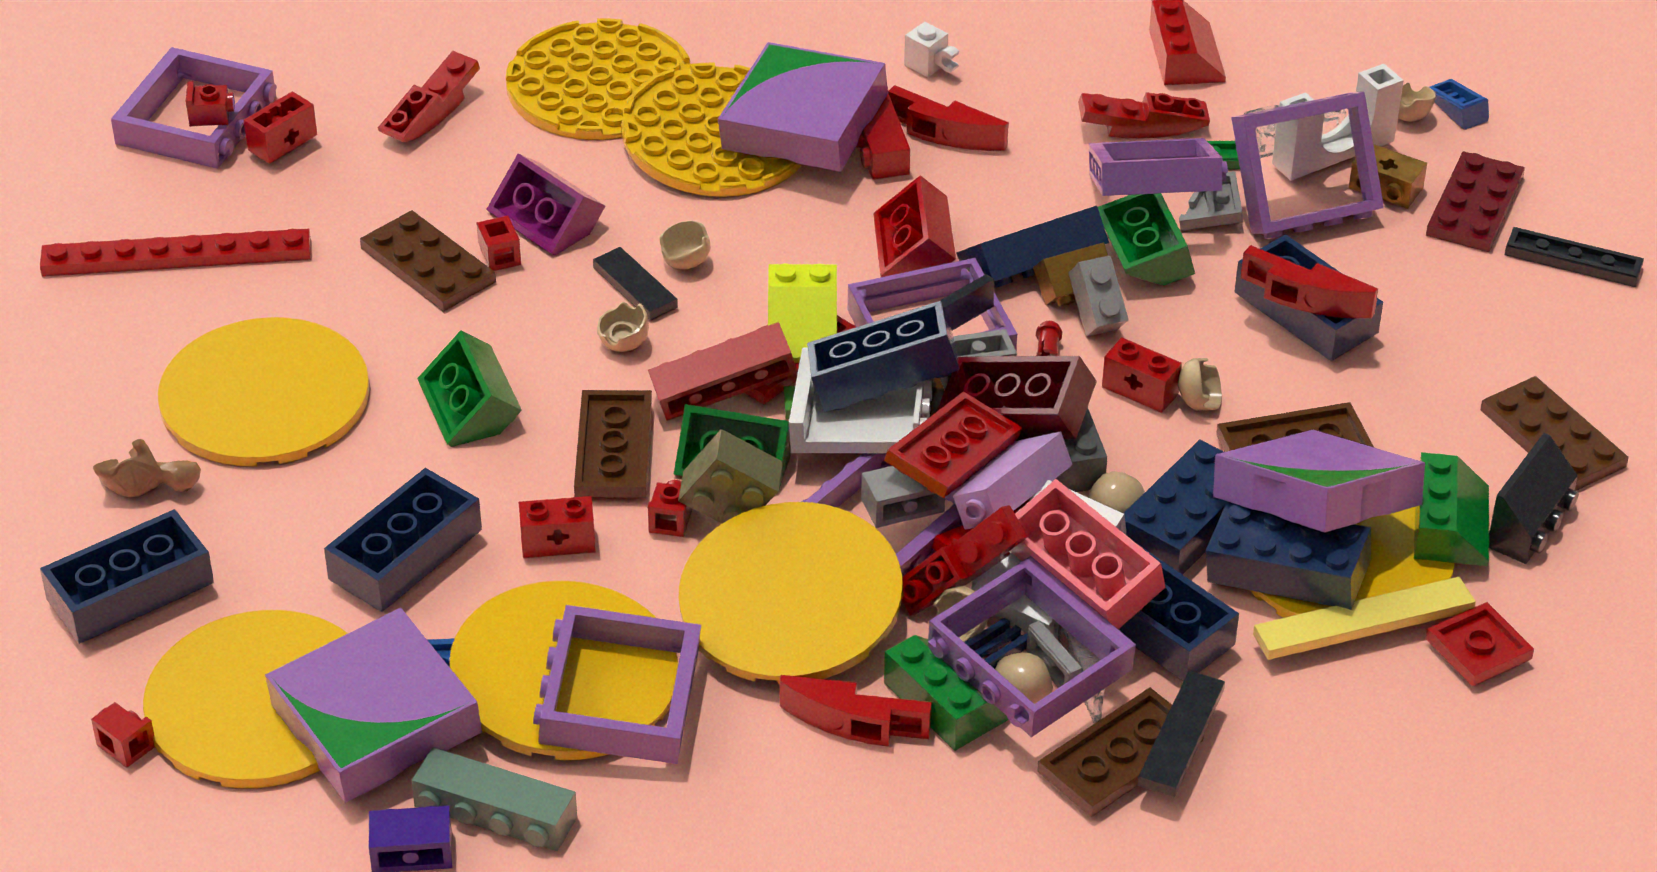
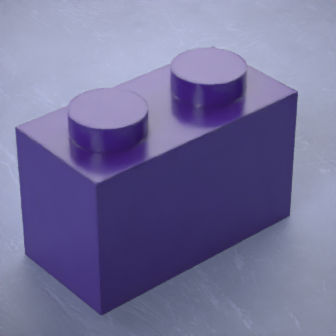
(410, 839)

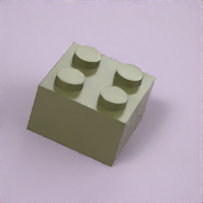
(729, 478)

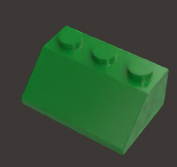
(1147, 238)
(468, 391)
(703, 423)
(1453, 513)
(957, 707)

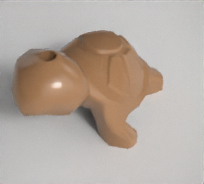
(143, 473)

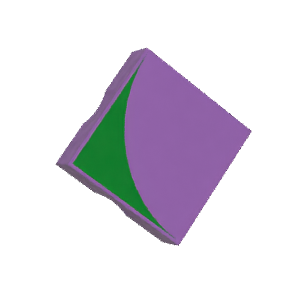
(803, 106)
(1318, 480)
(373, 703)

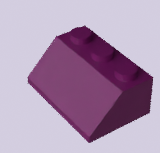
(545, 205)

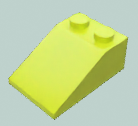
(803, 302)

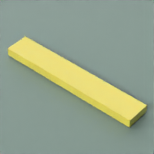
(1365, 619)

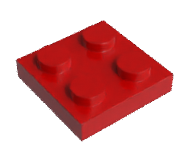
(1479, 643)

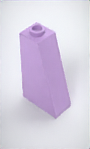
(1012, 477)

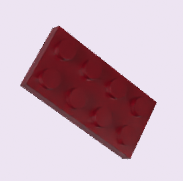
(1475, 201)

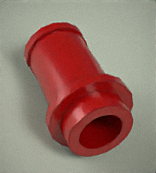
(1048, 336)

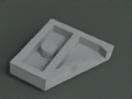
(1214, 207)

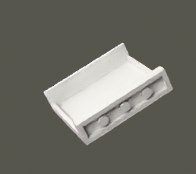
(862, 426)

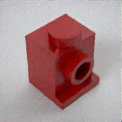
(208, 104)
(499, 243)
(666, 502)
(123, 734)

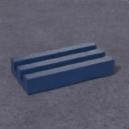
(995, 636)

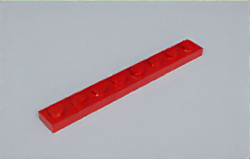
(175, 252)

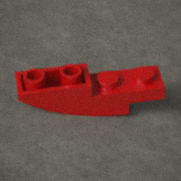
(429, 105)
(1154, 117)
(949, 125)
(1313, 290)
(962, 560)
(844, 713)

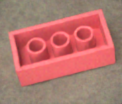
(1088, 554)

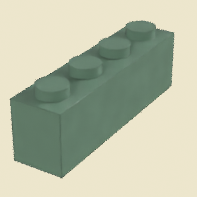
(496, 799)

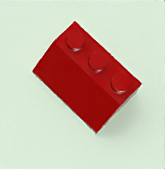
(1184, 44)
(914, 230)

